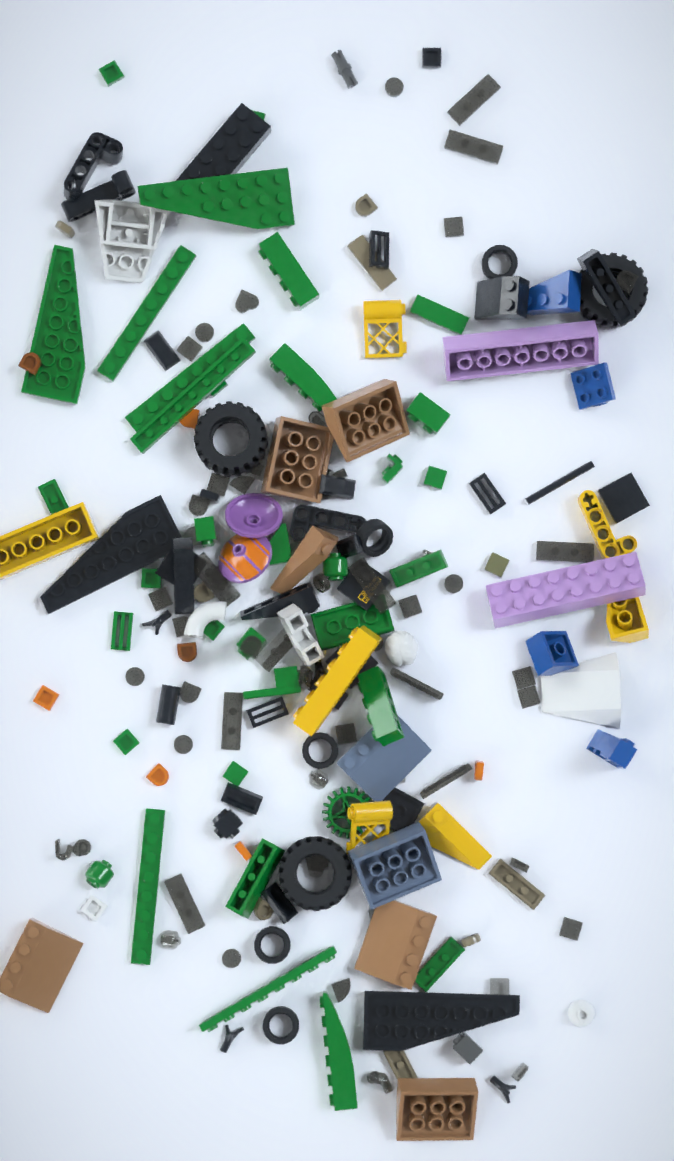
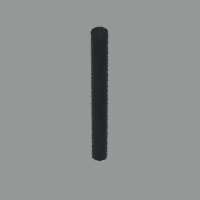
(560, 482)

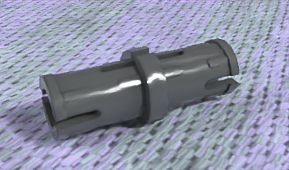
(344, 69)

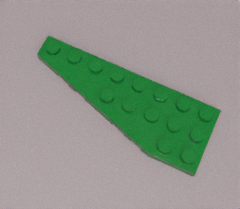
(240, 199)
(58, 334)

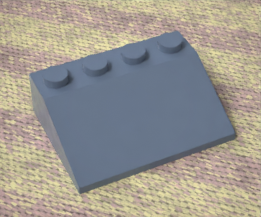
(383, 768)
(395, 865)

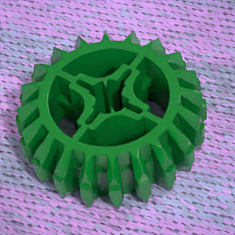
(332, 817)

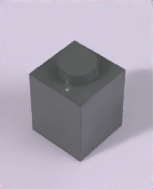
(467, 1047)

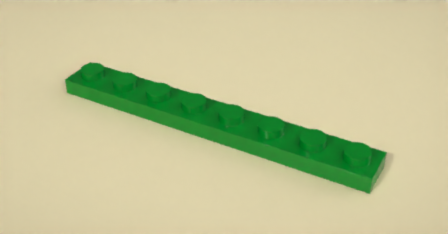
(147, 313)
(193, 395)
(159, 400)
(148, 886)
(275, 985)

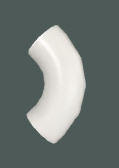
(202, 616)

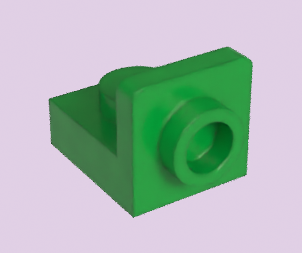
(390, 472)

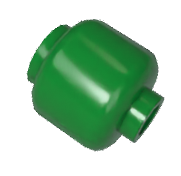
(335, 567)
(99, 874)

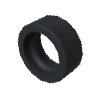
(499, 249)
(382, 544)
(305, 750)
(272, 959)
(295, 1025)

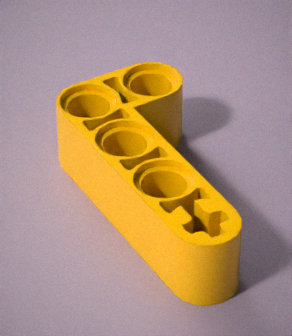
(603, 524)

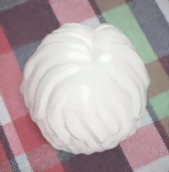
(401, 648)

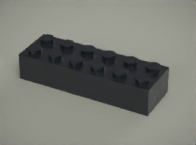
(229, 146)

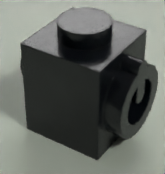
(227, 824)

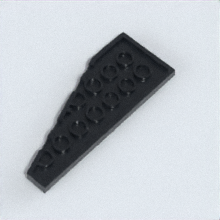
(129, 545)
(415, 1018)

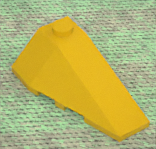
(626, 621)
(452, 838)

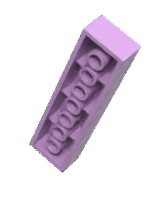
(521, 350)
(565, 590)

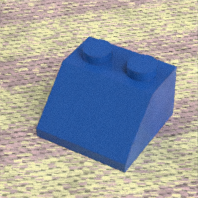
(551, 652)

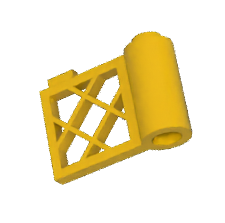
(384, 312)
(368, 814)

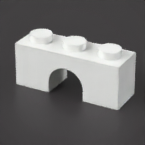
(302, 640)

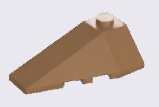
(307, 556)

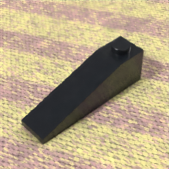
(606, 285)
(302, 596)

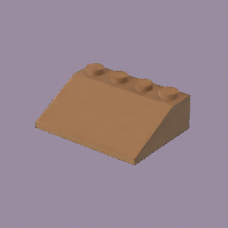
(367, 419)
(297, 459)
(395, 943)
(39, 965)
(436, 1109)

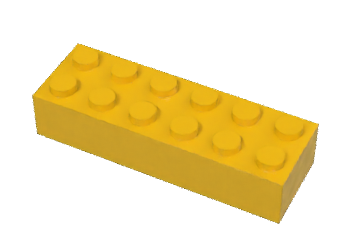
(46, 539)
(337, 680)

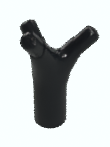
(158, 621)
(319, 669)
(230, 1036)
(502, 1087)

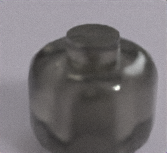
(318, 779)
(170, 939)

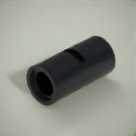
(168, 704)

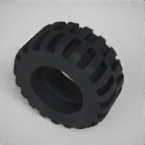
(637, 298)
(226, 414)
(296, 892)

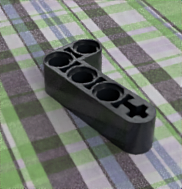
(88, 167)
(117, 189)
(329, 523)
(183, 575)

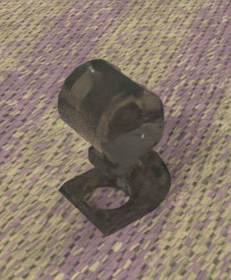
(80, 848)

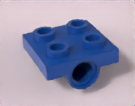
(593, 386)

